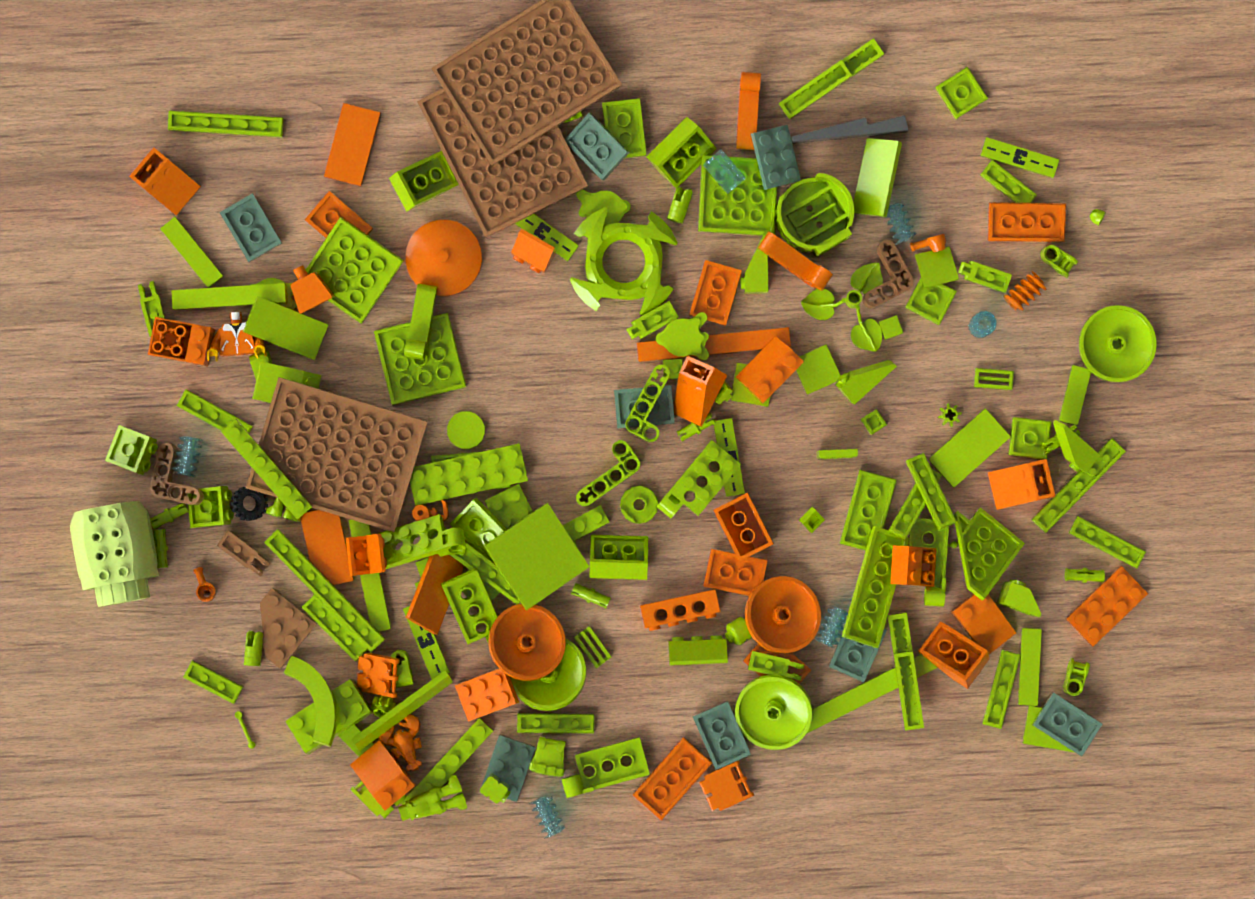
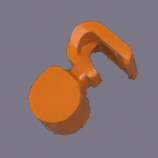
(422, 512)

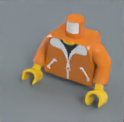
(232, 341)

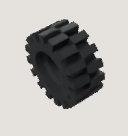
(241, 511)

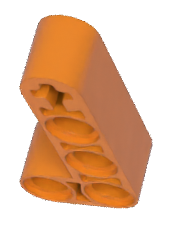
(748, 109)
(795, 262)

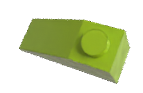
(756, 275)
(859, 382)
(1075, 449)

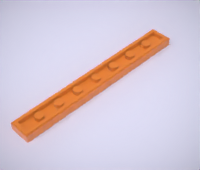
(718, 344)

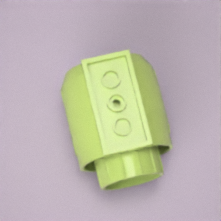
(114, 551)

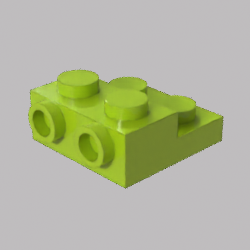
(131, 450)
(213, 509)

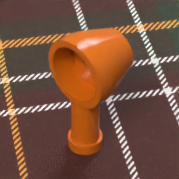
(936, 243)
(204, 587)

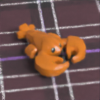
(404, 741)

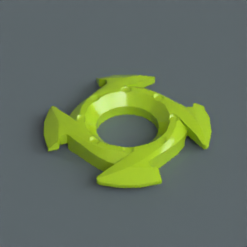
(600, 284)

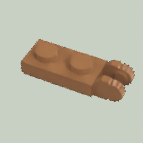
(241, 552)

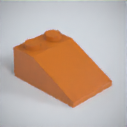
(533, 252)
(983, 622)
(955, 654)
(382, 775)

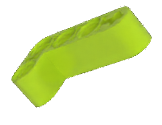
(421, 322)
(650, 400)
(610, 484)

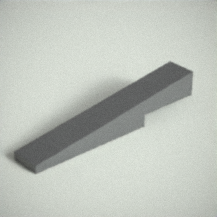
(854, 129)

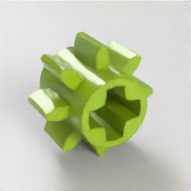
(947, 420)
(382, 705)

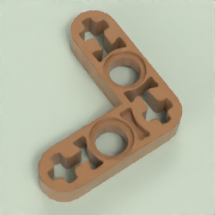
(895, 281)
(165, 480)

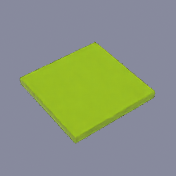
(744, 209)
(354, 268)
(416, 378)
(536, 556)

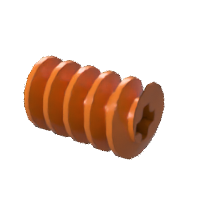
(1025, 291)

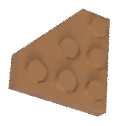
(282, 627)

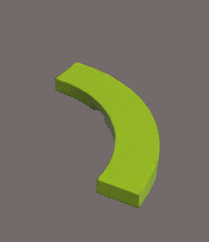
(322, 698)

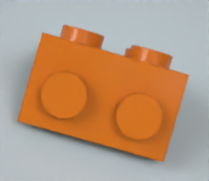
(366, 554)

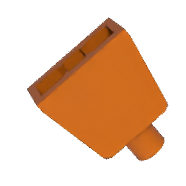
(309, 290)

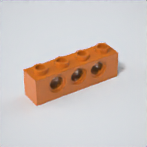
(649, 610)

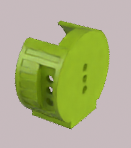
(829, 202)

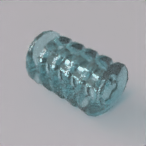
(899, 223)
(988, 319)
(187, 455)
(832, 627)
(548, 816)

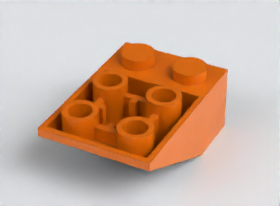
(165, 181)
(181, 341)
(697, 390)
(1021, 484)

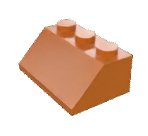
(769, 369)
(743, 526)

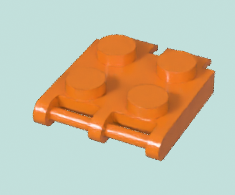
(377, 674)
(725, 787)

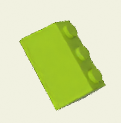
(681, 152)
(619, 557)
(1018, 597)
(697, 650)

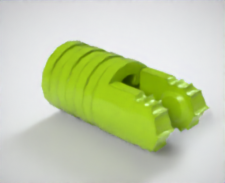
(679, 205)
(253, 648)

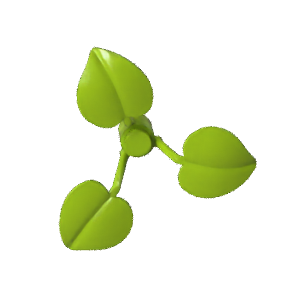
(820, 306)

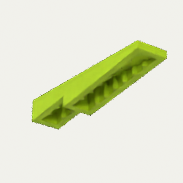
(831, 78)
(905, 671)

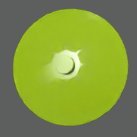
(1117, 343)
(559, 686)
(773, 712)

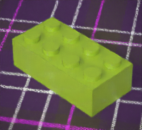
(350, 708)

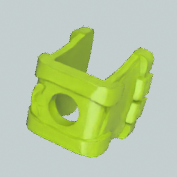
(549, 757)

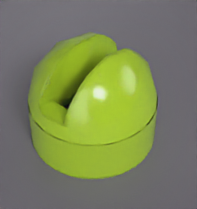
(1097, 216)

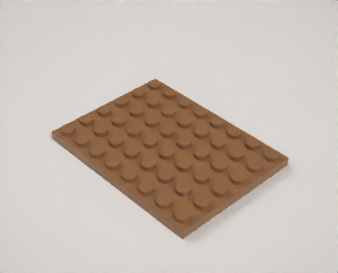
(526, 77)
(511, 188)
(341, 452)

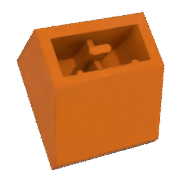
(913, 566)

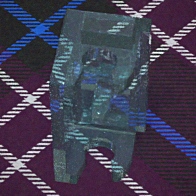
(724, 171)

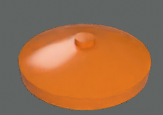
(444, 257)
(782, 614)
(526, 642)

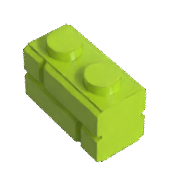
(495, 789)

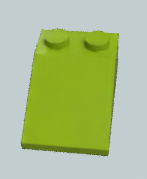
(423, 181)
(268, 378)

